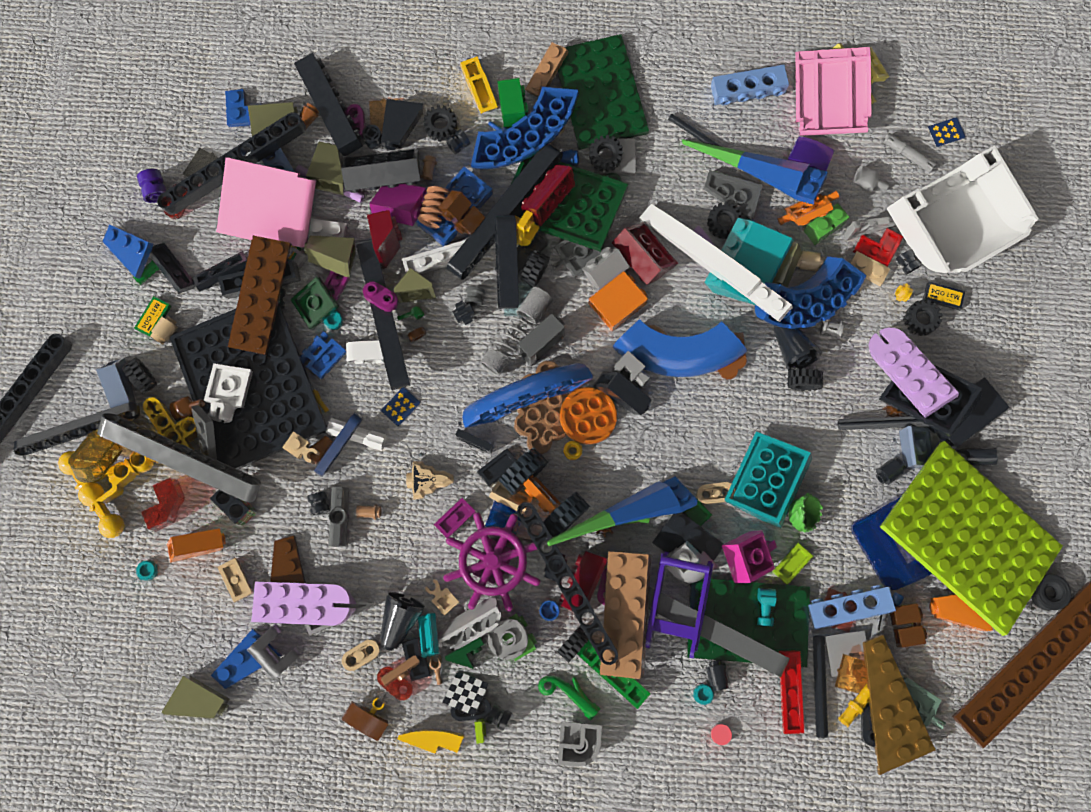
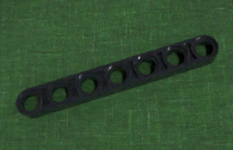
(71, 430)

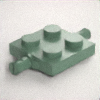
(925, 703)

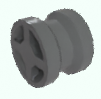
(474, 296)

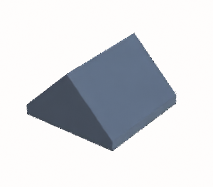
(915, 446)

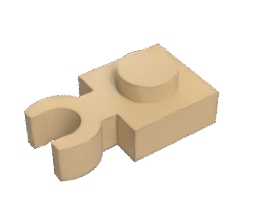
(299, 447)
(444, 599)

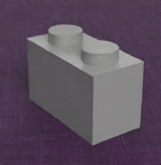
(605, 267)

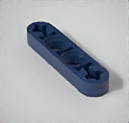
(338, 444)

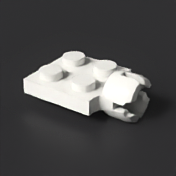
(227, 391)

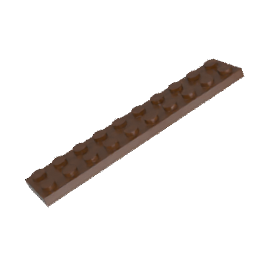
(1028, 671)

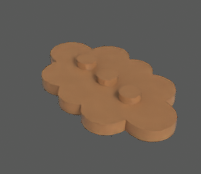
(542, 419)

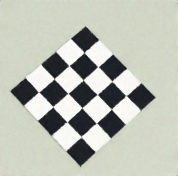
(465, 693)

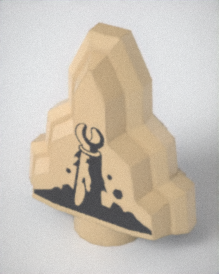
(426, 479)

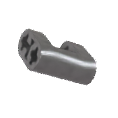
(268, 658)

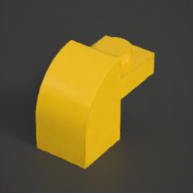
(525, 229)

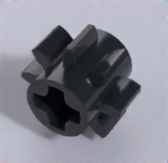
(463, 312)

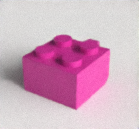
(749, 556)

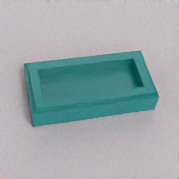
(428, 635)

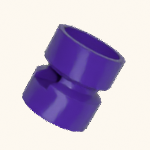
(151, 184)

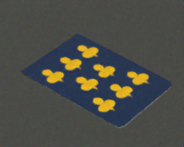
(946, 132)
(400, 406)

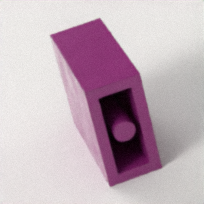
(402, 202)

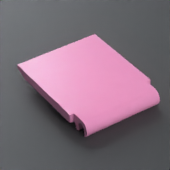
(833, 91)
(265, 202)

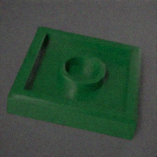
(314, 302)

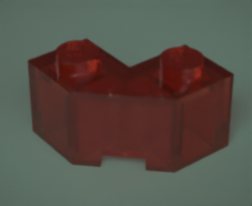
(170, 499)

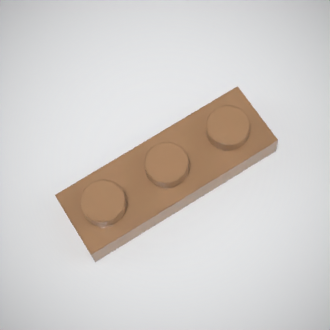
(547, 69)

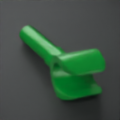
(415, 311)

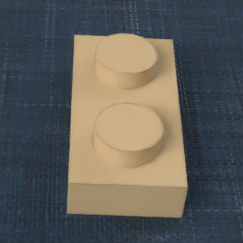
(874, 270)
(503, 496)
(235, 580)

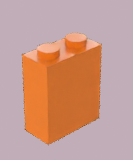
(618, 300)

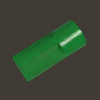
(150, 269)

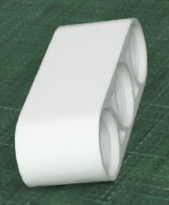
(364, 352)

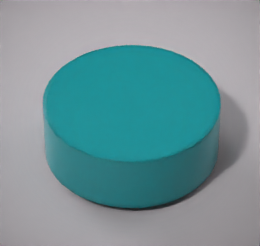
(334, 321)
(146, 570)
(703, 694)

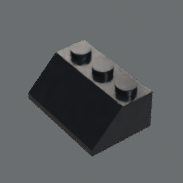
(682, 529)

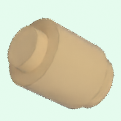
(810, 261)
(163, 330)

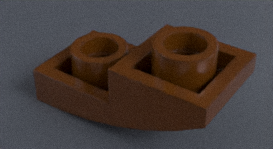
(364, 721)

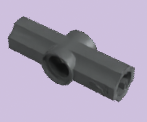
(338, 530)

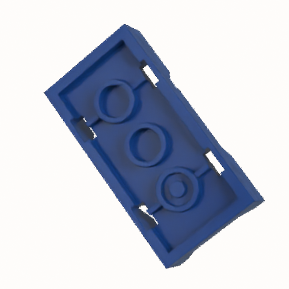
(473, 189)

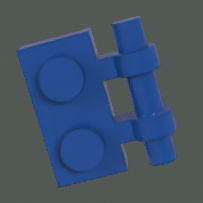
(326, 358)

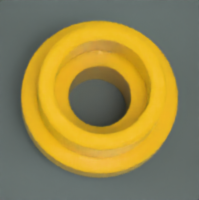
(903, 292)
(572, 444)

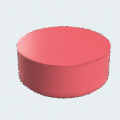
(721, 734)

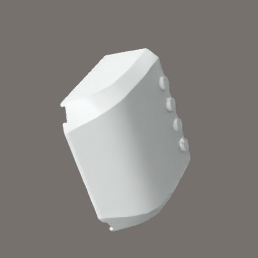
(965, 215)

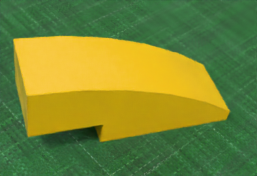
(478, 84)
(433, 738)

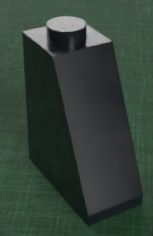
(399, 122)
(623, 392)

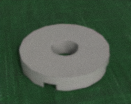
(508, 651)

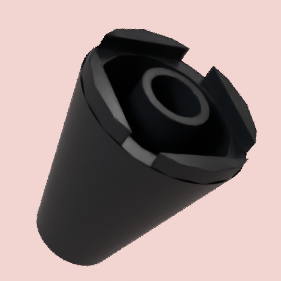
(796, 348)
(398, 619)

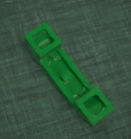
(627, 687)

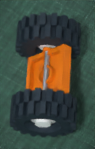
(524, 474)

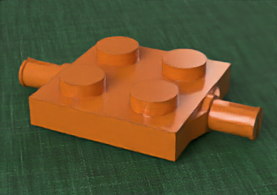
(804, 212)

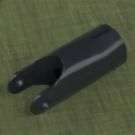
(980, 456)

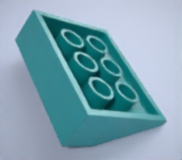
(754, 248)
(769, 479)

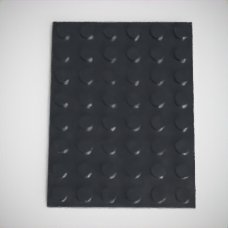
(277, 397)

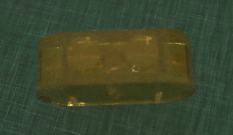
(94, 458)

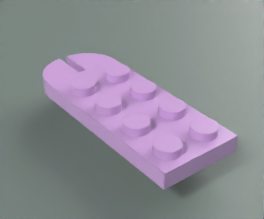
(911, 371)
(301, 603)

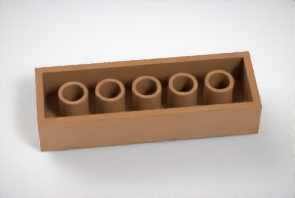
(626, 613)

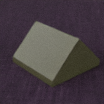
(414, 288)

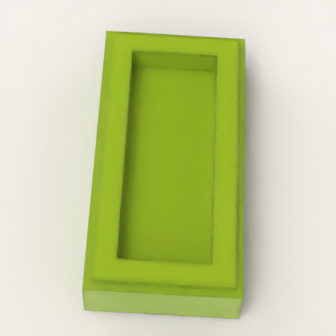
(792, 563)
(480, 731)

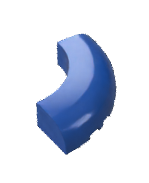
(527, 135)
(817, 297)
(681, 355)
(525, 392)

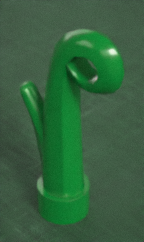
(574, 693)

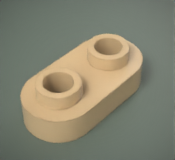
(714, 491)
(361, 655)

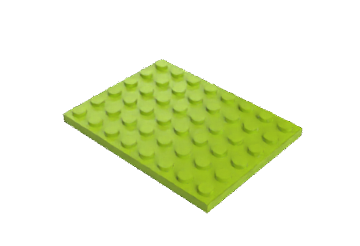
(972, 537)

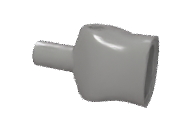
(869, 179)

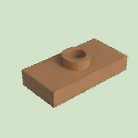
(400, 671)

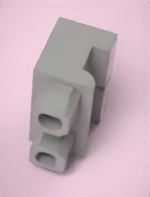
(632, 369)

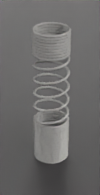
(534, 306)

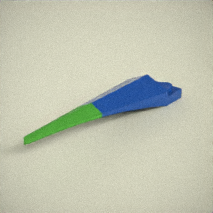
(788, 176)
(653, 501)

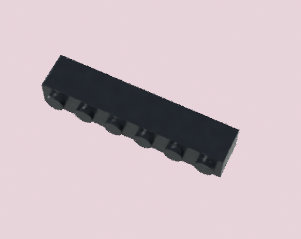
(328, 105)

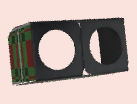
(225, 508)

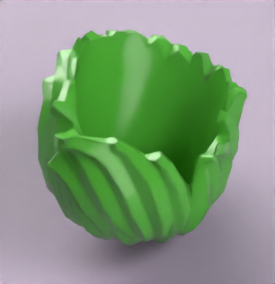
(805, 513)

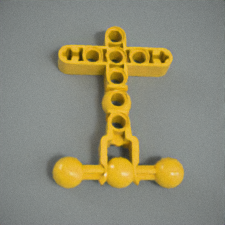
(93, 494)

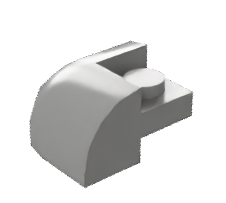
(688, 553)
(579, 743)

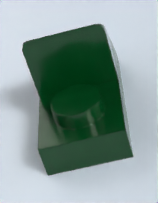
(461, 655)

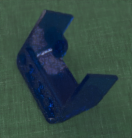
(883, 552)

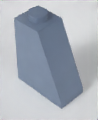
(115, 383)

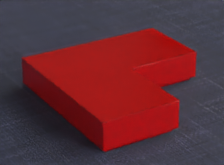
(882, 251)

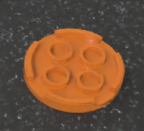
(588, 415)

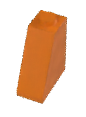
(195, 544)
(954, 610)

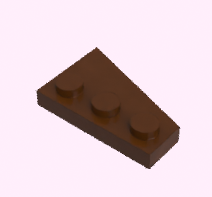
(286, 562)

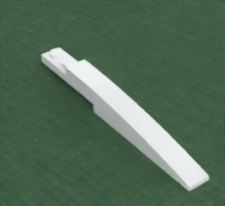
(716, 262)

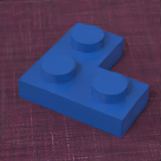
(236, 109)

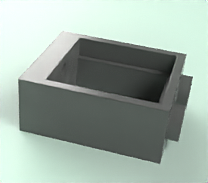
(541, 339)

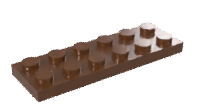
(259, 295)

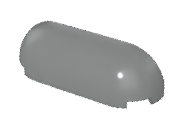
(470, 624)

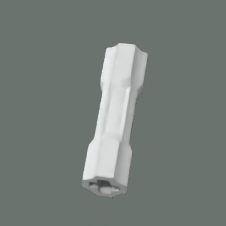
(369, 438)

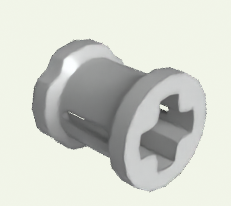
(837, 332)

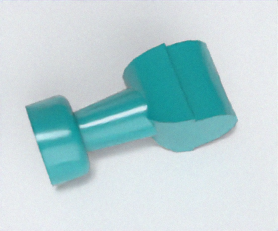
(767, 598)

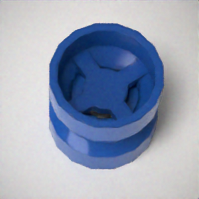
(549, 610)

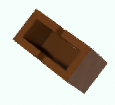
(457, 209)
(910, 635)

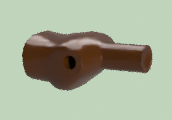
(182, 408)

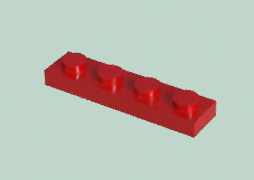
(792, 694)

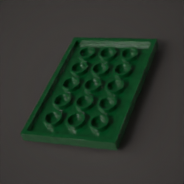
(607, 91)
(587, 210)
(739, 609)

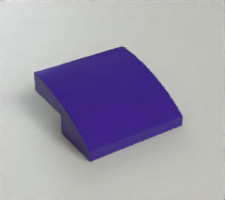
(811, 152)

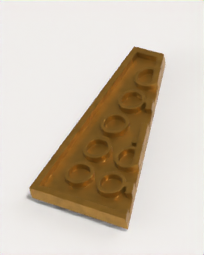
(894, 717)

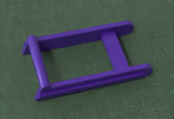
(675, 628)

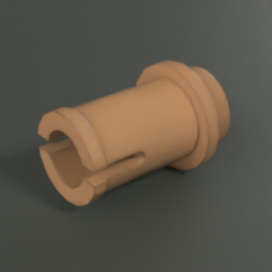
(428, 168)
(369, 511)

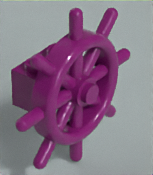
(492, 561)

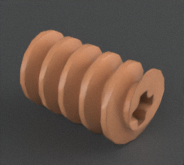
(430, 209)

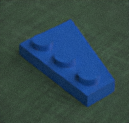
(129, 249)
(239, 662)

